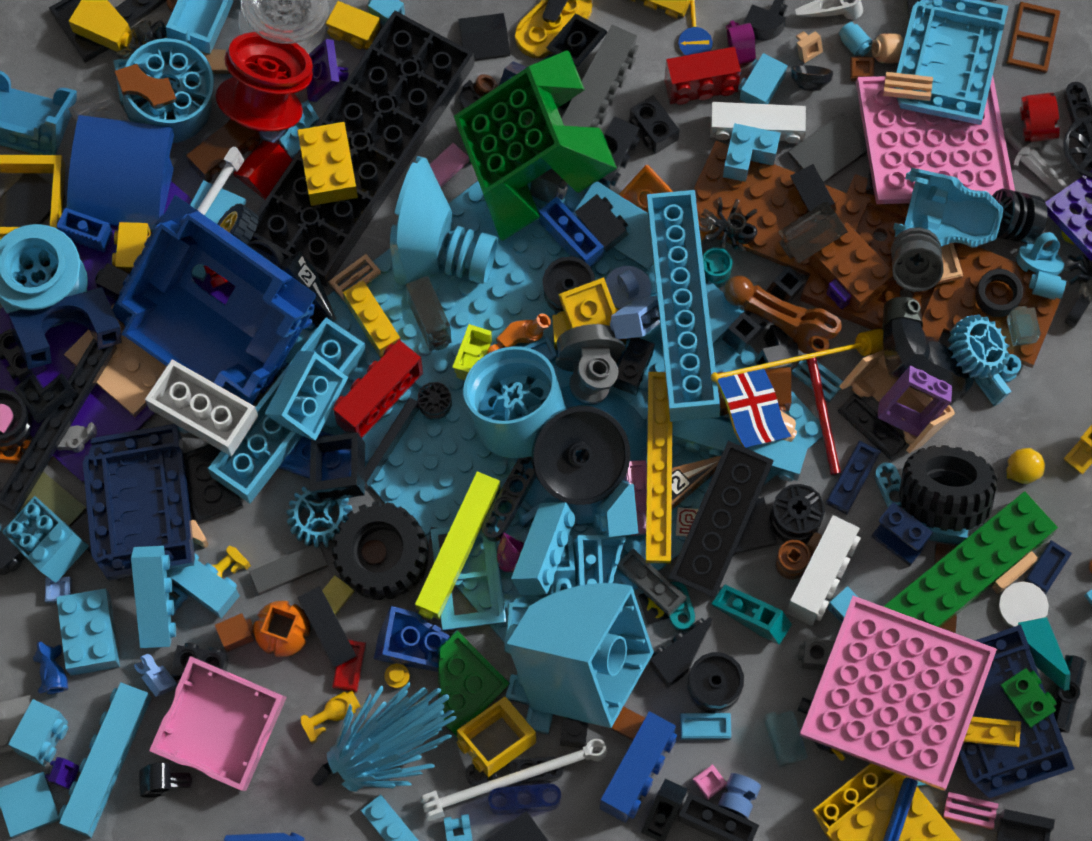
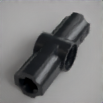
(1066, 707)

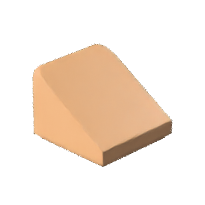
(198, 536)

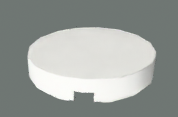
(1022, 603)

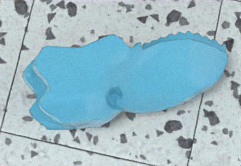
(951, 210)

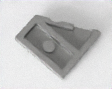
(10, 716)

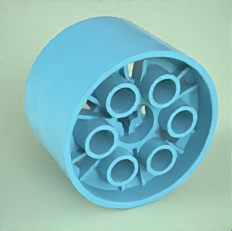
(190, 118)
(511, 373)

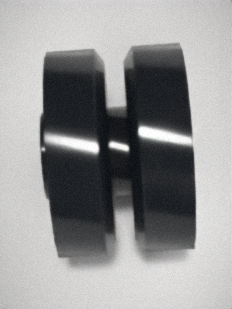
(562, 273)
(21, 424)
(727, 674)

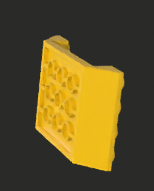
(865, 805)

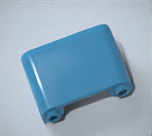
(33, 121)

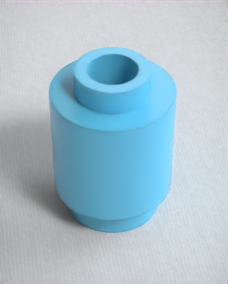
(855, 39)
(1047, 285)

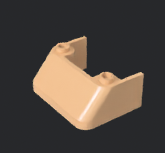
(872, 379)

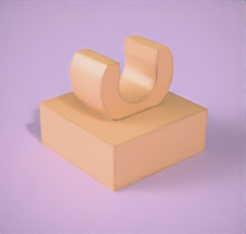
(809, 46)

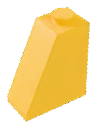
(101, 24)

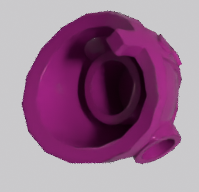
(508, 552)

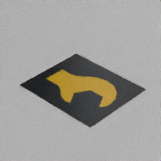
(651, 610)

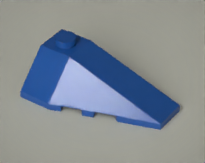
(409, 640)

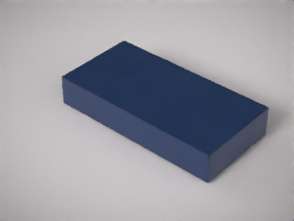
(1048, 566)

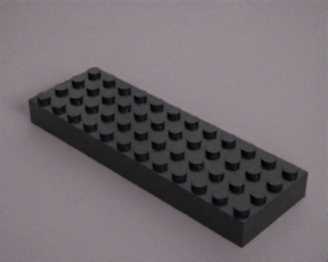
(387, 116)

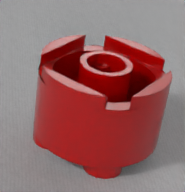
(1039, 117)

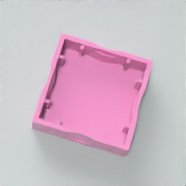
(218, 724)

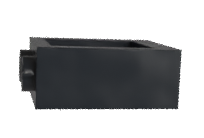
(341, 487)

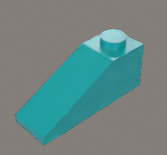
(753, 613)
(1046, 651)

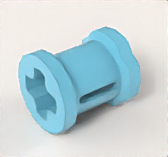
(1015, 365)

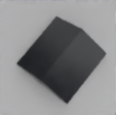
(485, 36)

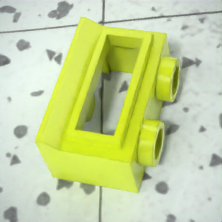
(473, 348)

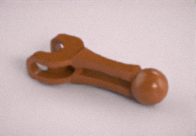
(797, 322)

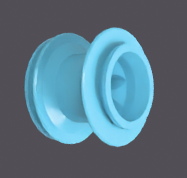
(34, 246)

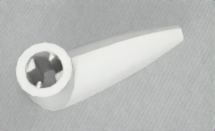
(822, 8)

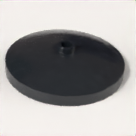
(602, 458)

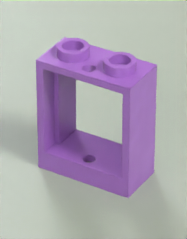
(914, 422)

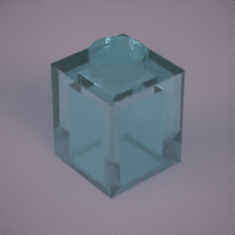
(1023, 326)

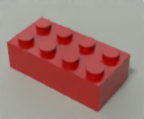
(378, 389)

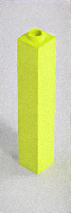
(457, 546)

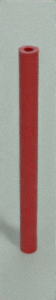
(823, 416)

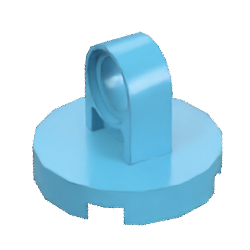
(1041, 258)

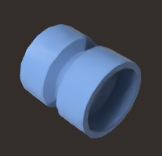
(739, 795)

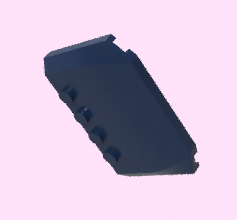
(137, 498)
(1041, 748)

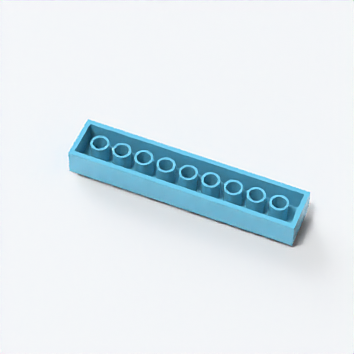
(683, 306)

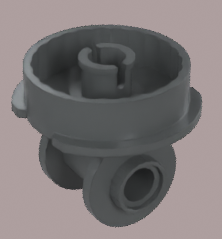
(592, 357)

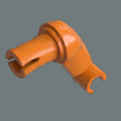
(522, 332)

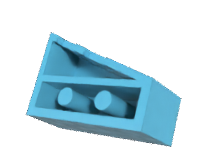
(596, 558)

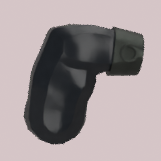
(908, 345)

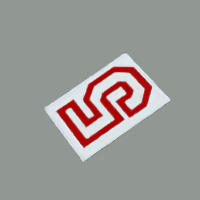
(685, 518)

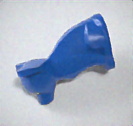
(52, 675)

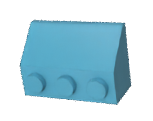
(306, 394)

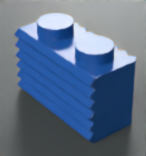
(85, 229)

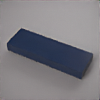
(853, 477)

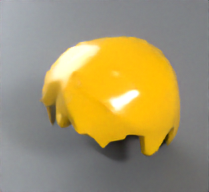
(1025, 466)

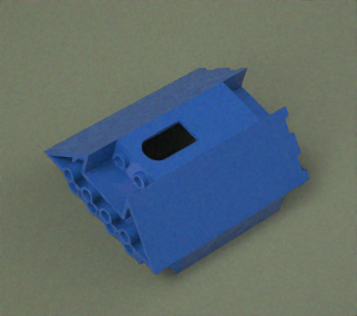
(177, 320)

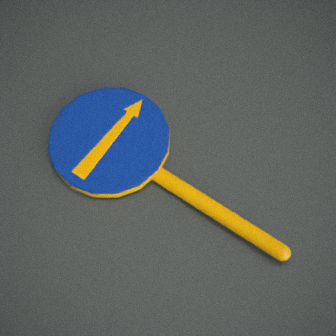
(694, 39)

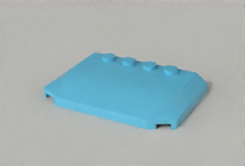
(957, 48)

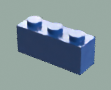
(570, 232)

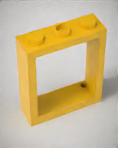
(38, 164)

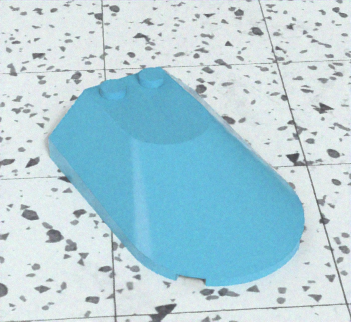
(422, 227)

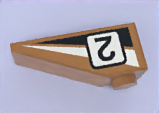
(690, 477)

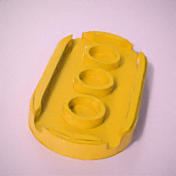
(535, 34)

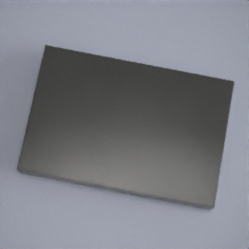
(830, 148)

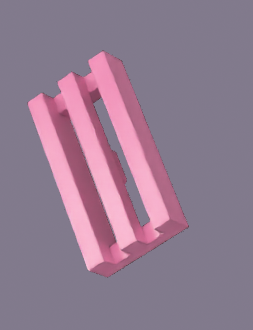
(974, 801)

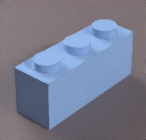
(636, 318)

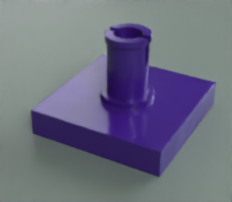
(325, 71)

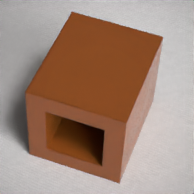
(235, 632)

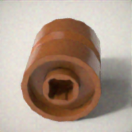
(792, 559)

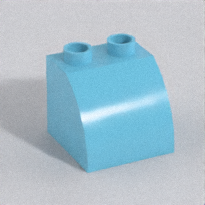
(581, 651)

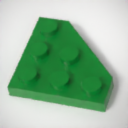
(467, 680)

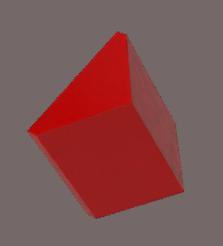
(264, 168)

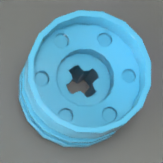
(471, 255)

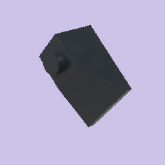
(578, 38)

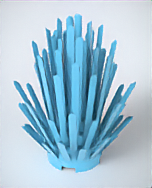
(386, 737)

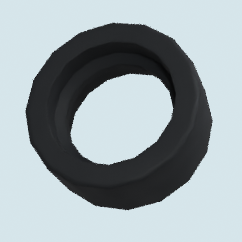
(1008, 278)

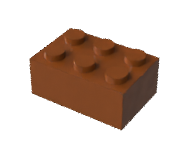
(854, 267)

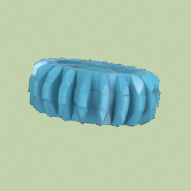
(974, 349)
(312, 523)

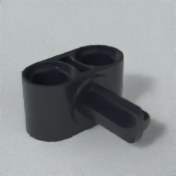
(157, 780)

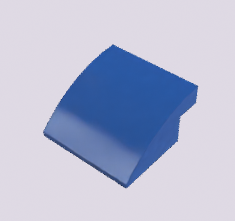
(120, 170)

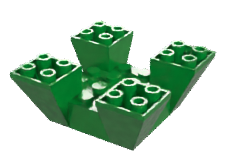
(520, 135)

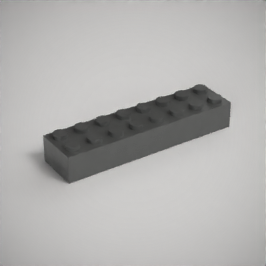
(590, 106)

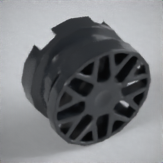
(434, 401)

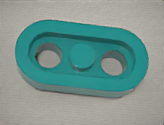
(685, 609)

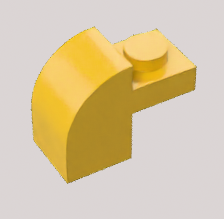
(1081, 454)

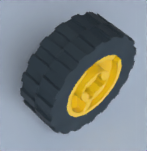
(240, 222)

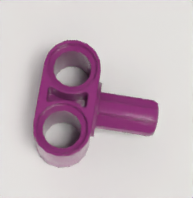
(743, 40)

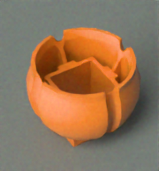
(279, 645)

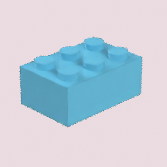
(88, 632)

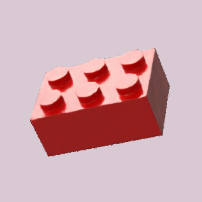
(702, 75)

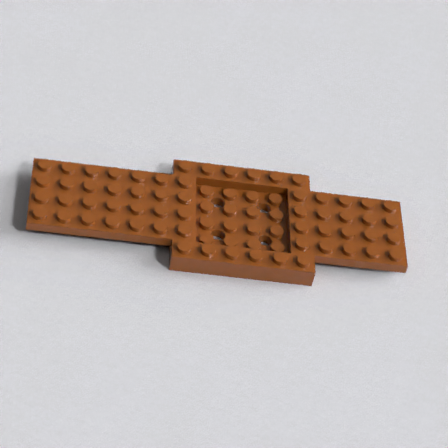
(780, 204)

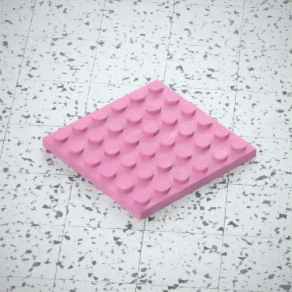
(911, 139)
(898, 693)

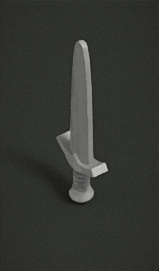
(1034, 162)

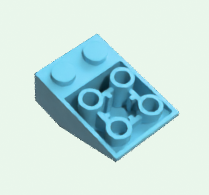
(45, 539)

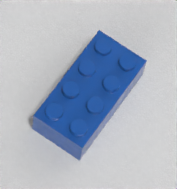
(637, 768)

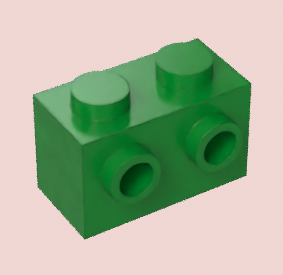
(1028, 697)

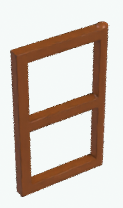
(1016, 33)

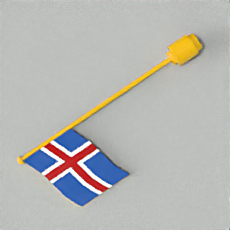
(753, 399)

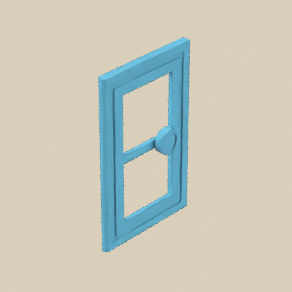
(497, 615)

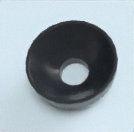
(811, 77)

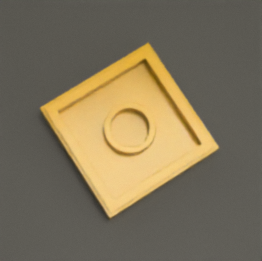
(588, 304)

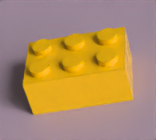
(327, 163)

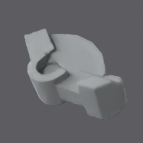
(77, 437)

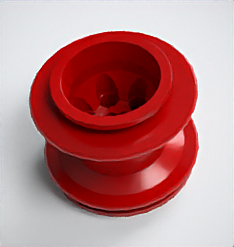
(264, 83)

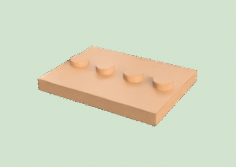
(127, 375)

